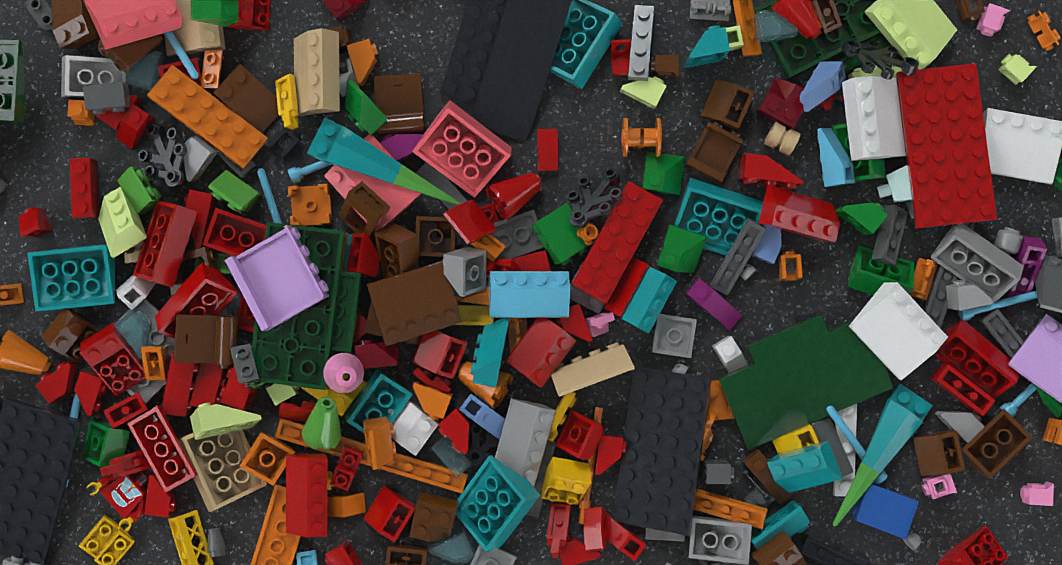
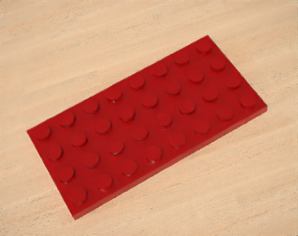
(946, 146)

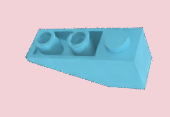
(835, 162)

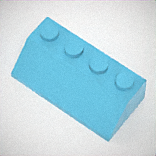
(529, 294)

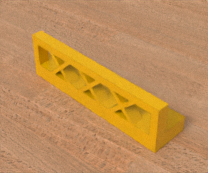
(183, 539)

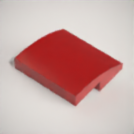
(470, 221)

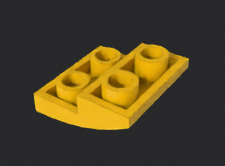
(107, 542)

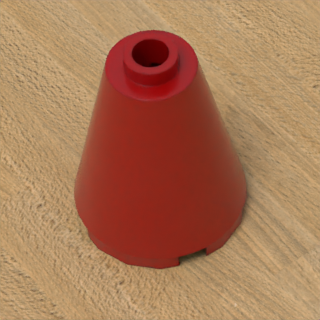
(800, 14)
(513, 193)

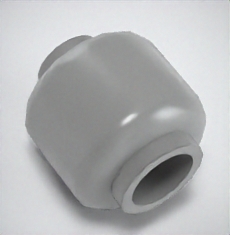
(1008, 241)

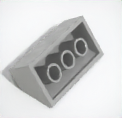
(977, 261)
(525, 437)

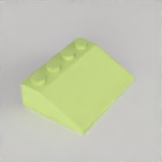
(913, 27)

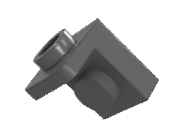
(756, 498)

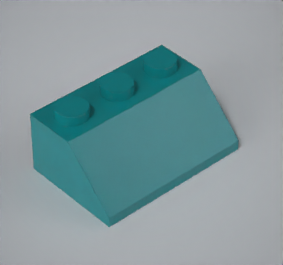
(710, 48)
(649, 300)
(489, 353)
(378, 398)
(805, 467)
(788, 519)

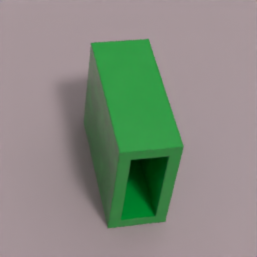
(559, 236)

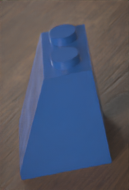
(885, 510)

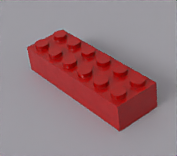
(616, 243)

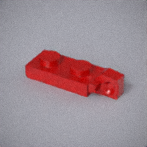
(126, 464)
(558, 527)

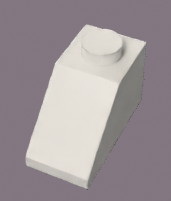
(729, 354)

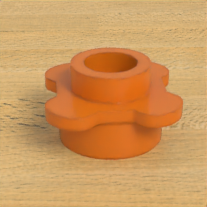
(592, 231)

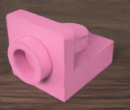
(599, 323)

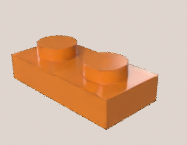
(491, 245)

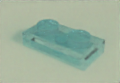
(455, 461)

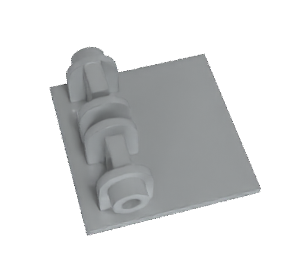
(710, 10)

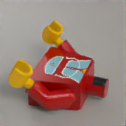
(125, 495)

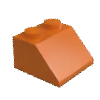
(432, 400)
(378, 441)
(266, 458)

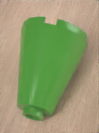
(322, 425)

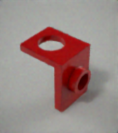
(620, 58)

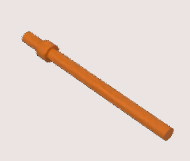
(585, 501)

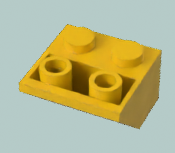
(796, 439)
(566, 481)

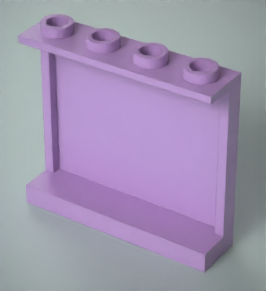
(278, 278)

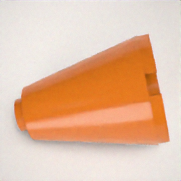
(21, 356)
(489, 395)

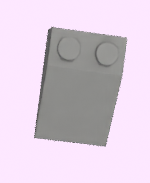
(720, 540)

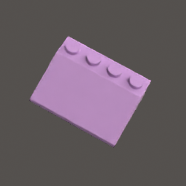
(1041, 357)

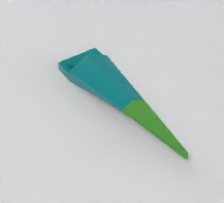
(345, 149)
(897, 423)

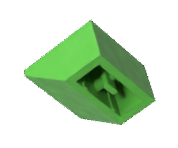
(139, 190)
(235, 191)

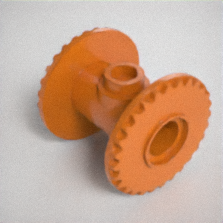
(641, 137)

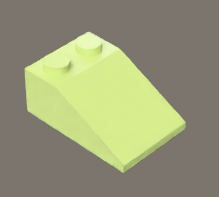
(218, 419)

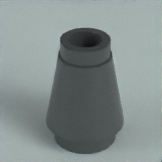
(216, 543)

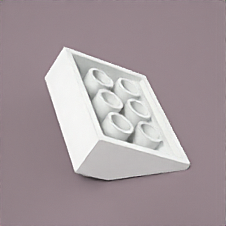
(873, 118)
(1022, 145)
(897, 330)

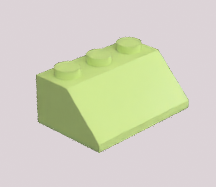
(120, 223)

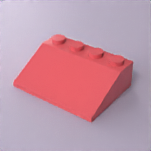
(132, 20)
(462, 149)
(395, 196)

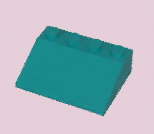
(584, 41)
(716, 214)
(72, 277)
(495, 503)

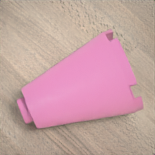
(341, 364)

